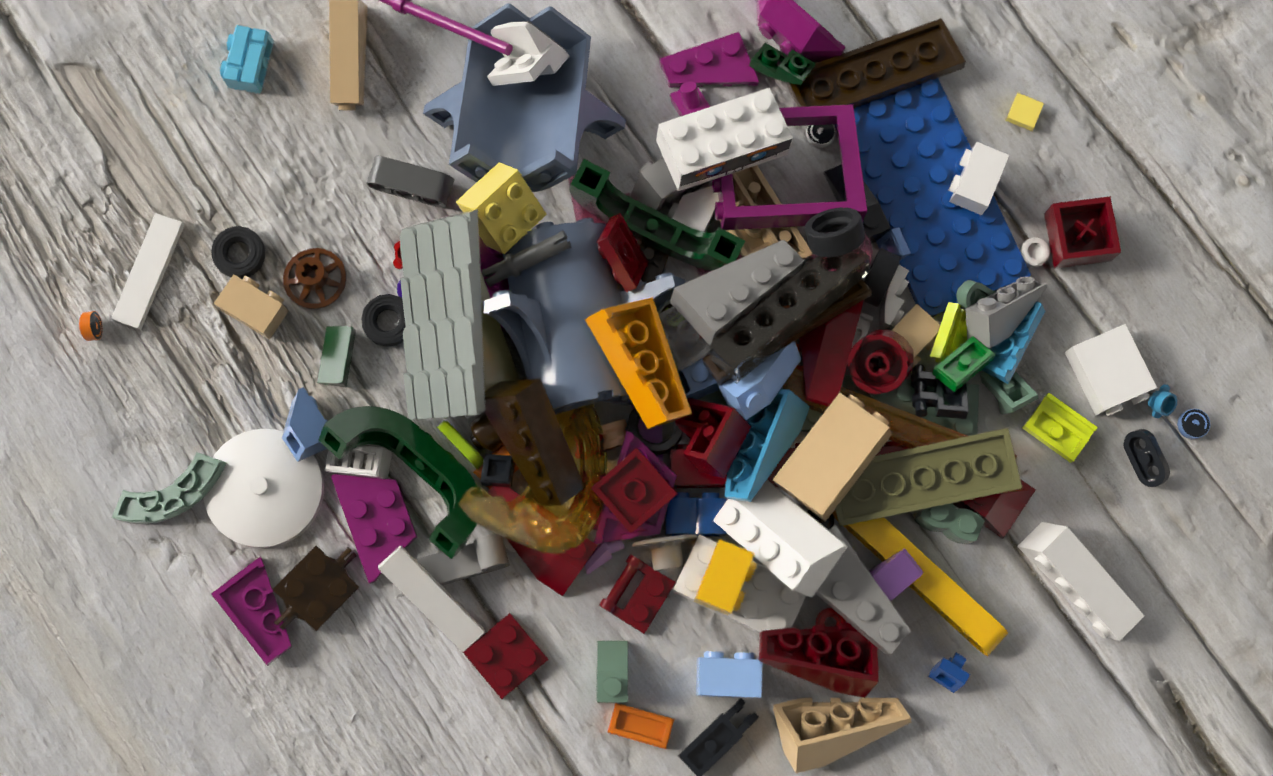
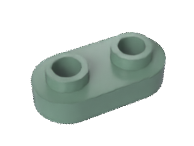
(971, 292)

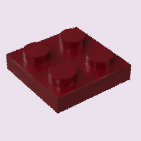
(622, 253)
(634, 490)
(505, 656)

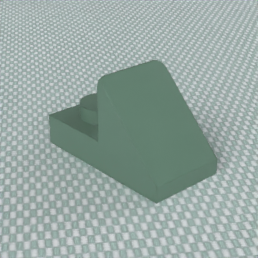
(1011, 395)

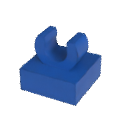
(950, 672)

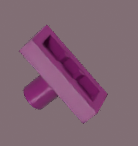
(688, 99)

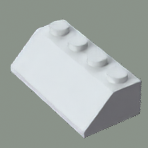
(783, 538)

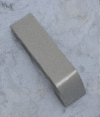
(475, 559)

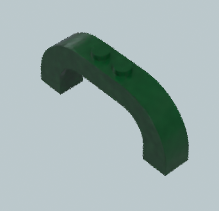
(697, 248)
(419, 452)

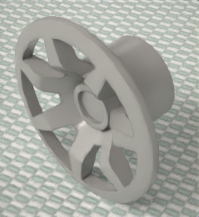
(666, 554)

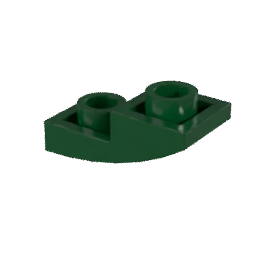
(787, 68)

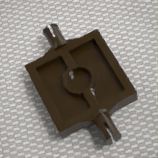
(315, 588)

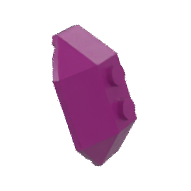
(796, 30)

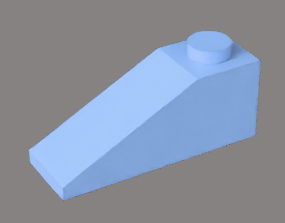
(762, 383)

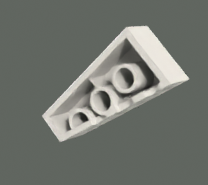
(1081, 579)

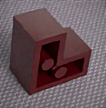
(714, 436)

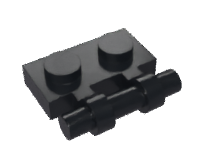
(947, 402)

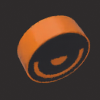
(91, 326)

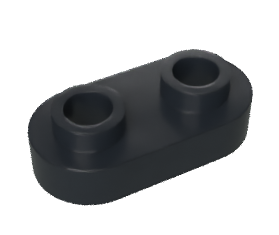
(1145, 458)

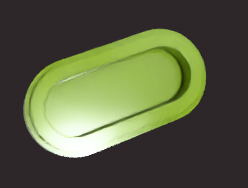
(461, 444)

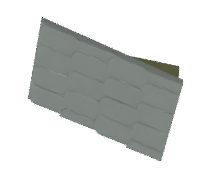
(448, 339)

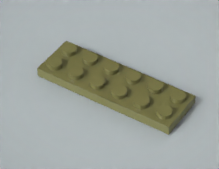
(932, 477)

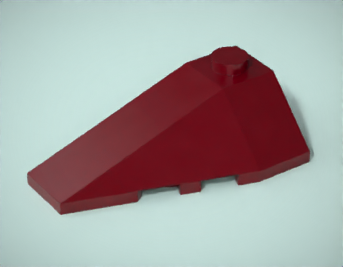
(553, 570)
(826, 656)

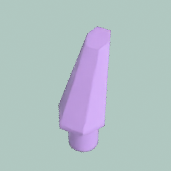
(602, 554)

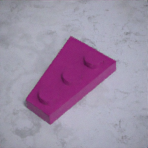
(253, 609)

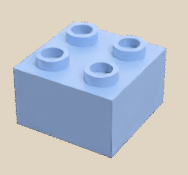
(729, 676)

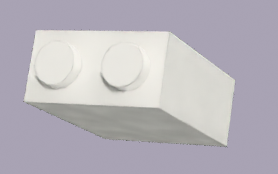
(1111, 371)

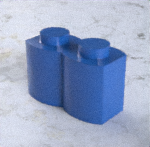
(694, 515)

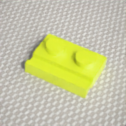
(951, 332)
(1059, 427)

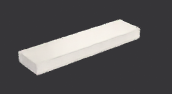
(148, 271)
(431, 599)

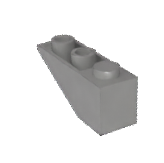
(999, 314)

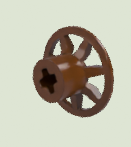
(313, 276)

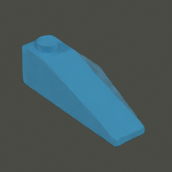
(765, 445)

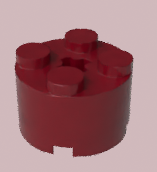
(864, 362)

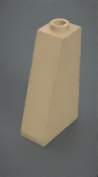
(347, 52)

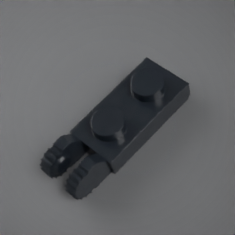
(715, 740)

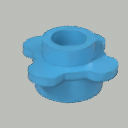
(1162, 402)

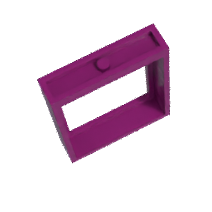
(797, 215)

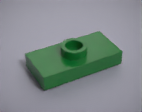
(963, 364)

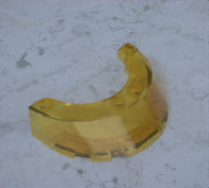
(550, 527)

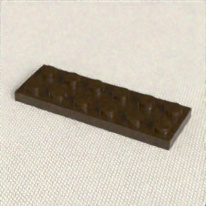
(881, 68)

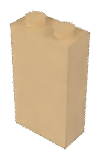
(833, 455)

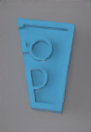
(1011, 350)

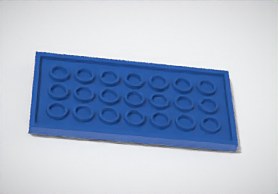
(908, 161)

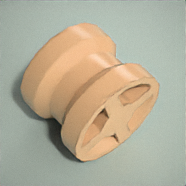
(614, 434)

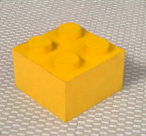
(724, 578)

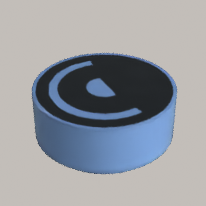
(1193, 424)

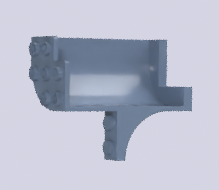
(524, 123)
(549, 311)

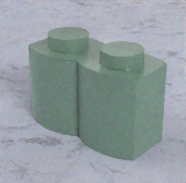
(956, 524)

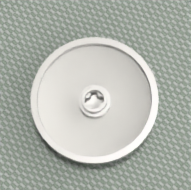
(264, 491)

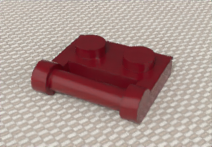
(645, 600)

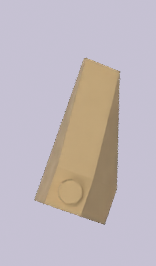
(826, 731)

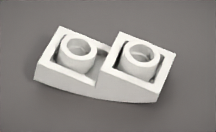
(891, 304)

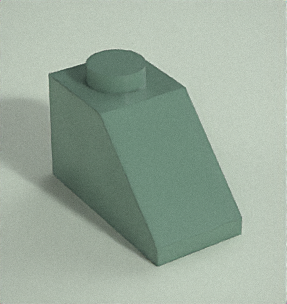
(612, 671)

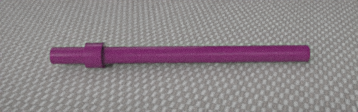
(407, 6)

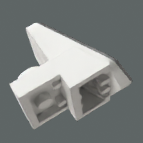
(531, 56)

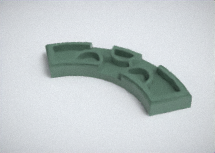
(173, 500)

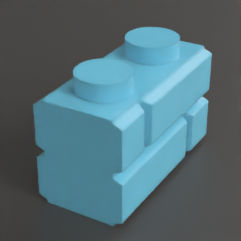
(247, 59)

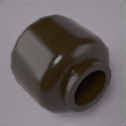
(484, 434)

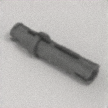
(514, 264)

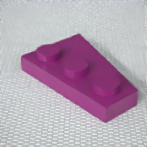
(711, 63)

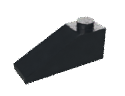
(874, 222)

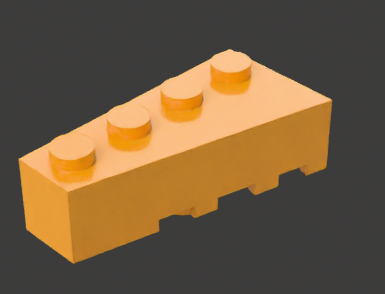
(641, 359)

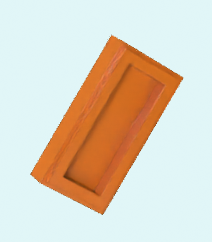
(640, 725)

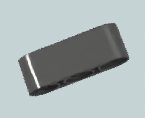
(410, 181)

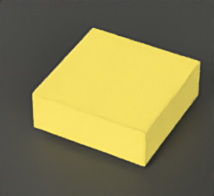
(1024, 111)

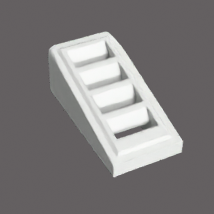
(376, 465)

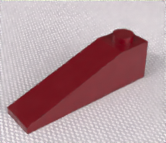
(826, 355)

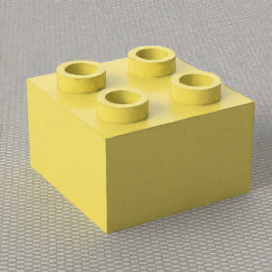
(504, 207)

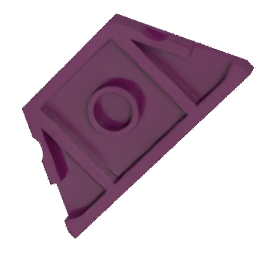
(375, 518)
(610, 527)

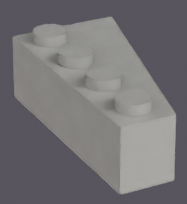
(656, 186)
(723, 295)
(861, 602)

